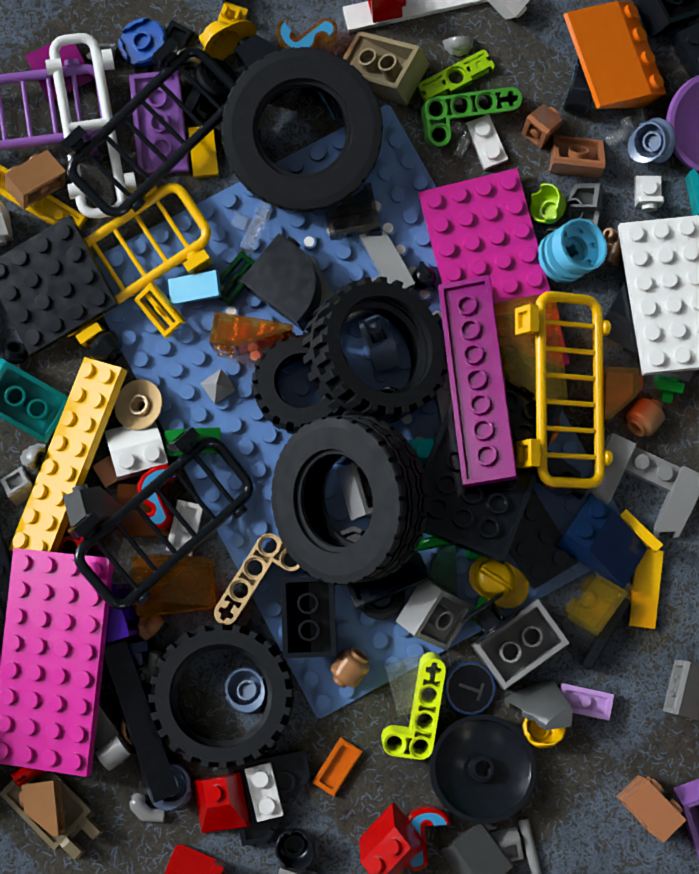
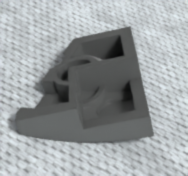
(584, 202)
(543, 704)

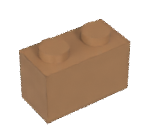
(35, 179)

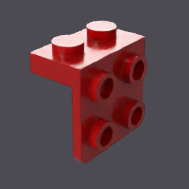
(191, 861)

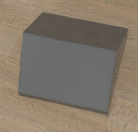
(476, 853)

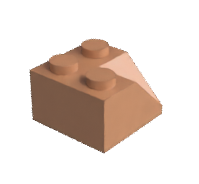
(648, 805)

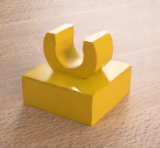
(232, 13)

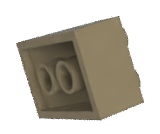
(388, 65)

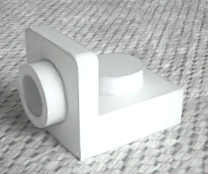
(648, 193)

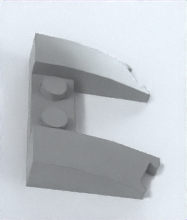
(384, 258)
(678, 481)

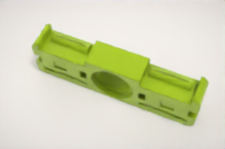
(470, 69)

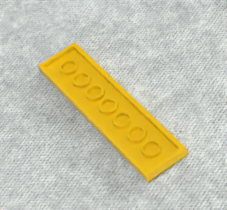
(69, 455)

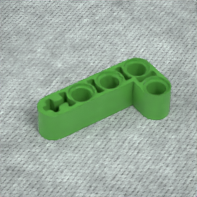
(471, 109)

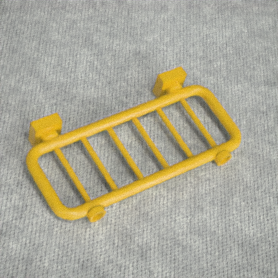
(195, 263)
(534, 452)

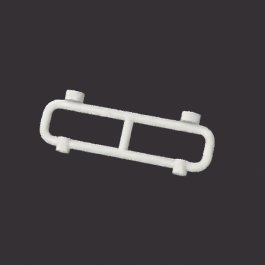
(102, 61)

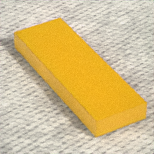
(646, 590)

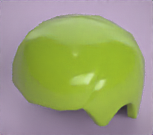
(547, 204)

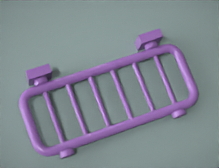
(71, 68)

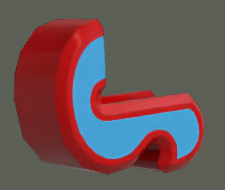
(160, 512)
(419, 818)

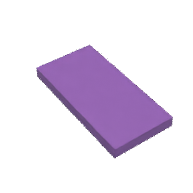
(153, 129)

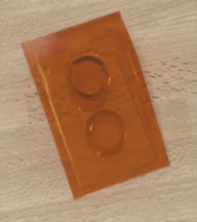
(243, 334)
(184, 589)

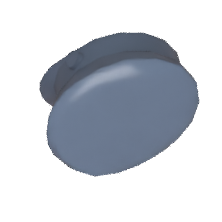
(652, 141)
(246, 690)
(185, 786)

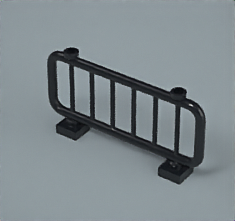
(76, 139)
(86, 526)

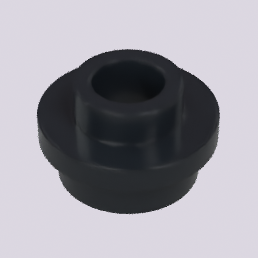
(14, 352)

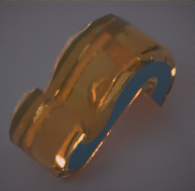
(322, 32)

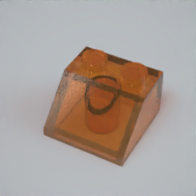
(620, 387)

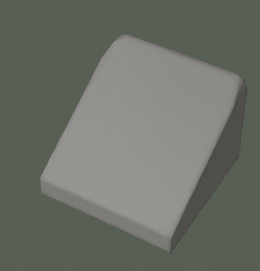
(17, 486)
(510, 843)

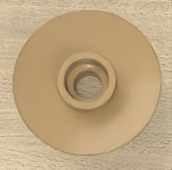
(129, 402)

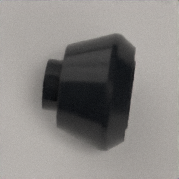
(106, 347)

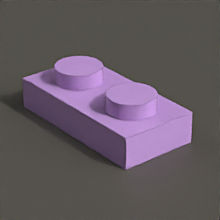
(588, 701)

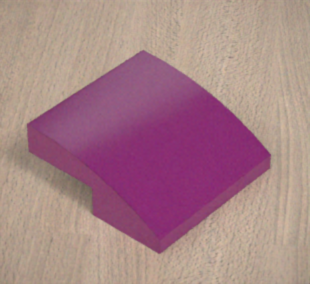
(37, 61)

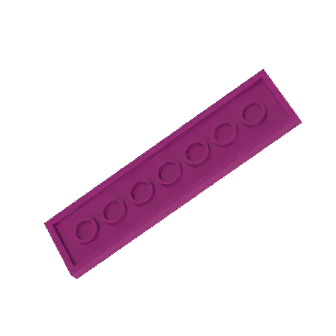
(477, 382)

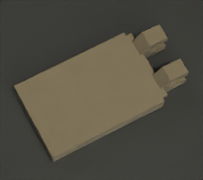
(77, 815)

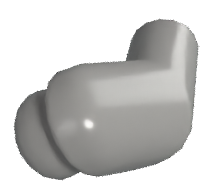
(143, 811)

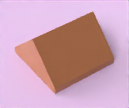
(577, 156)

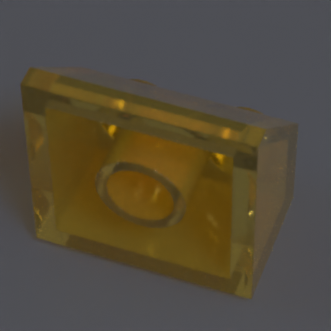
(595, 604)

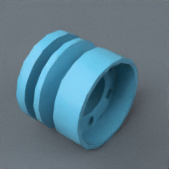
(572, 250)

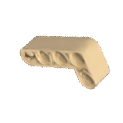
(251, 581)

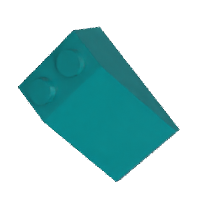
(29, 402)

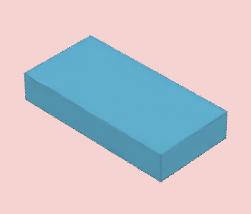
(194, 287)

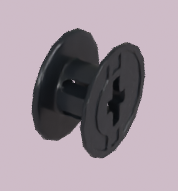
(489, 617)

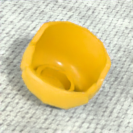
(540, 737)

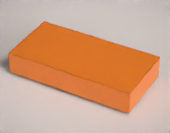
(337, 766)

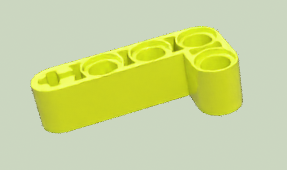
(421, 705)

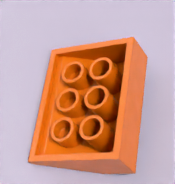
(615, 55)

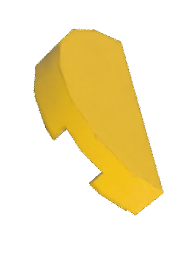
(641, 532)

